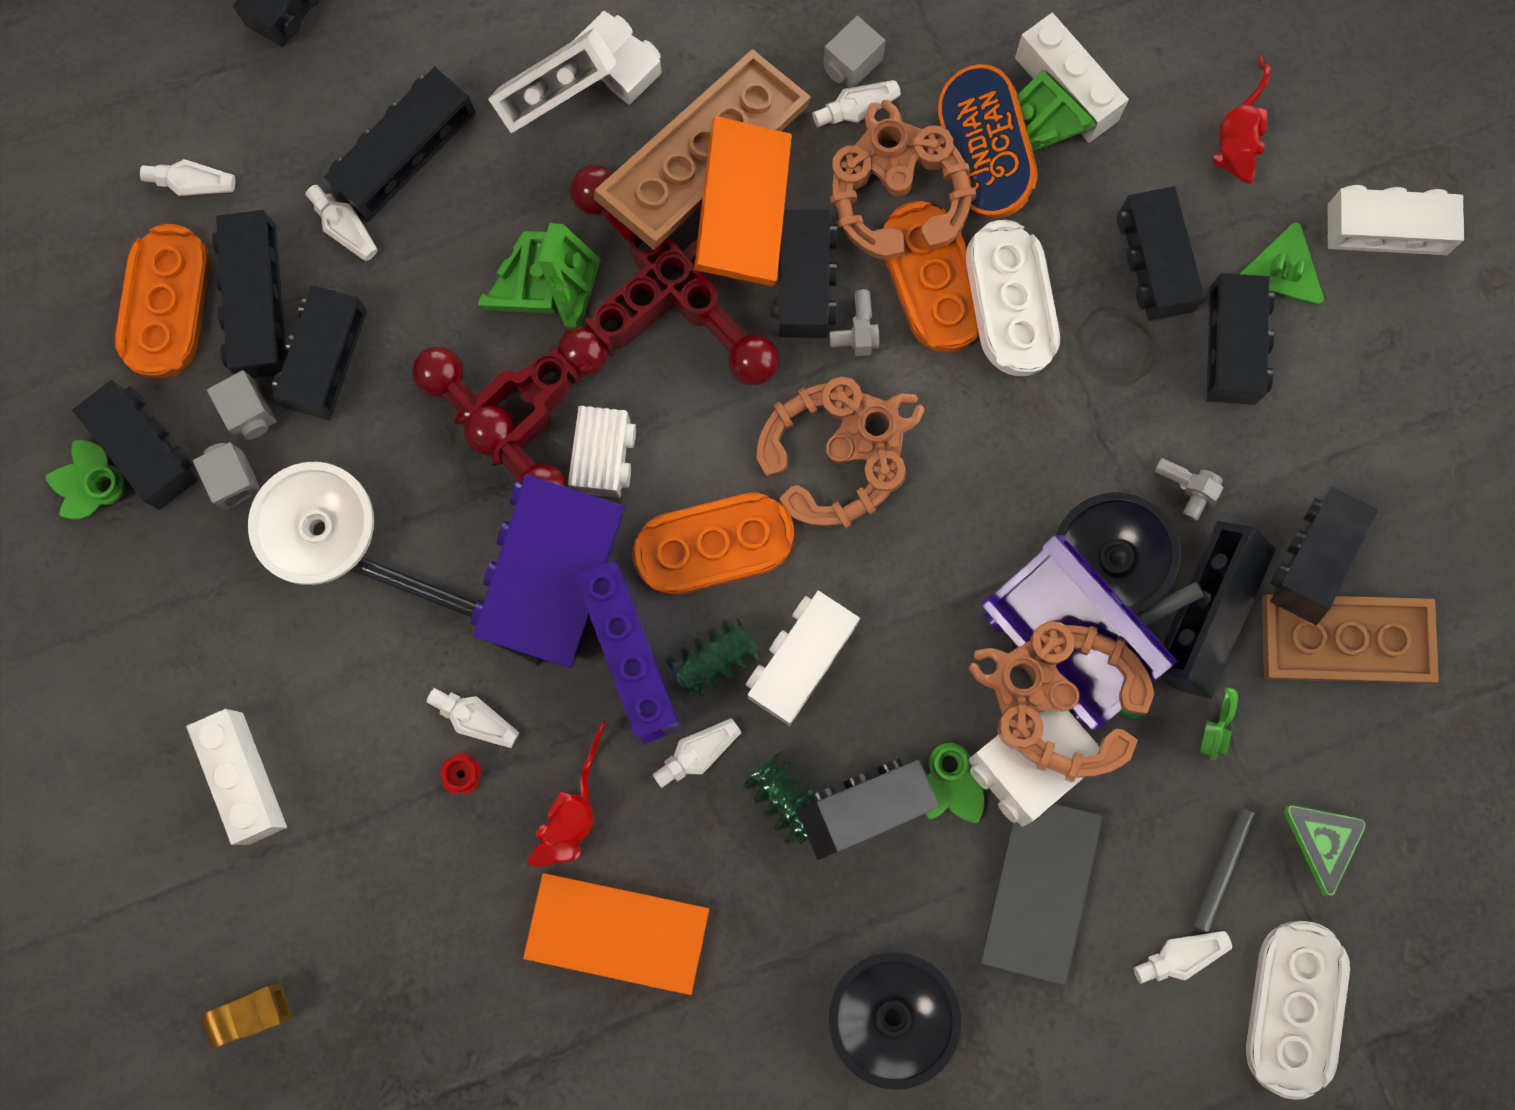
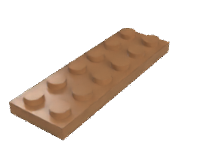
(667, 175)

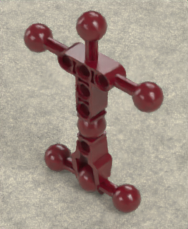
(585, 348)

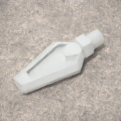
(854, 102)
(189, 178)
(342, 223)
(474, 718)
(697, 752)
(1184, 957)

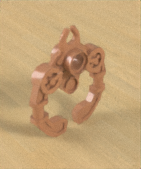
(895, 168)
(850, 443)
(1050, 691)

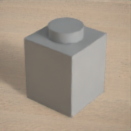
(853, 53)
(242, 406)
(227, 476)

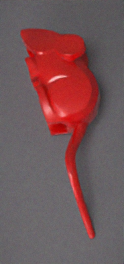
(1241, 134)
(569, 821)

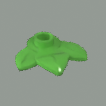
(83, 480)
(1216, 737)
(955, 789)

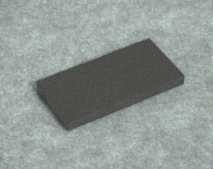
(1041, 894)

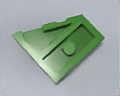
(1051, 113)
(569, 272)
(521, 281)

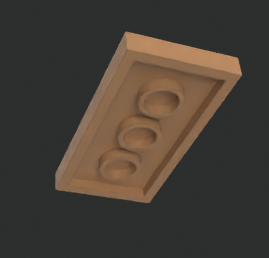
(1353, 642)

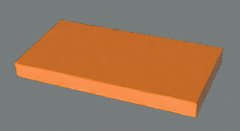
(743, 201)
(616, 933)

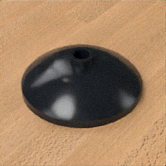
(1130, 526)
(903, 1052)

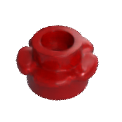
(450, 769)

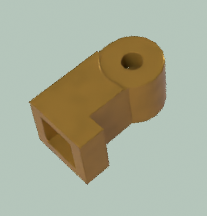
(247, 1016)

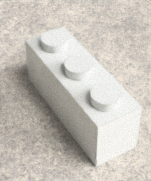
(1057, 52)
(553, 80)
(1395, 220)
(801, 657)
(236, 777)

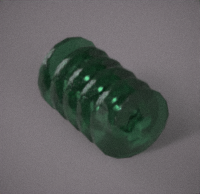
(714, 658)
(782, 795)

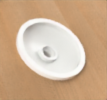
(290, 508)

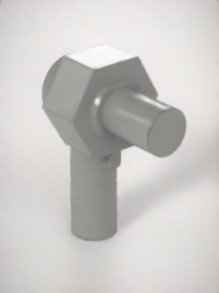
(863, 335)
(1202, 487)

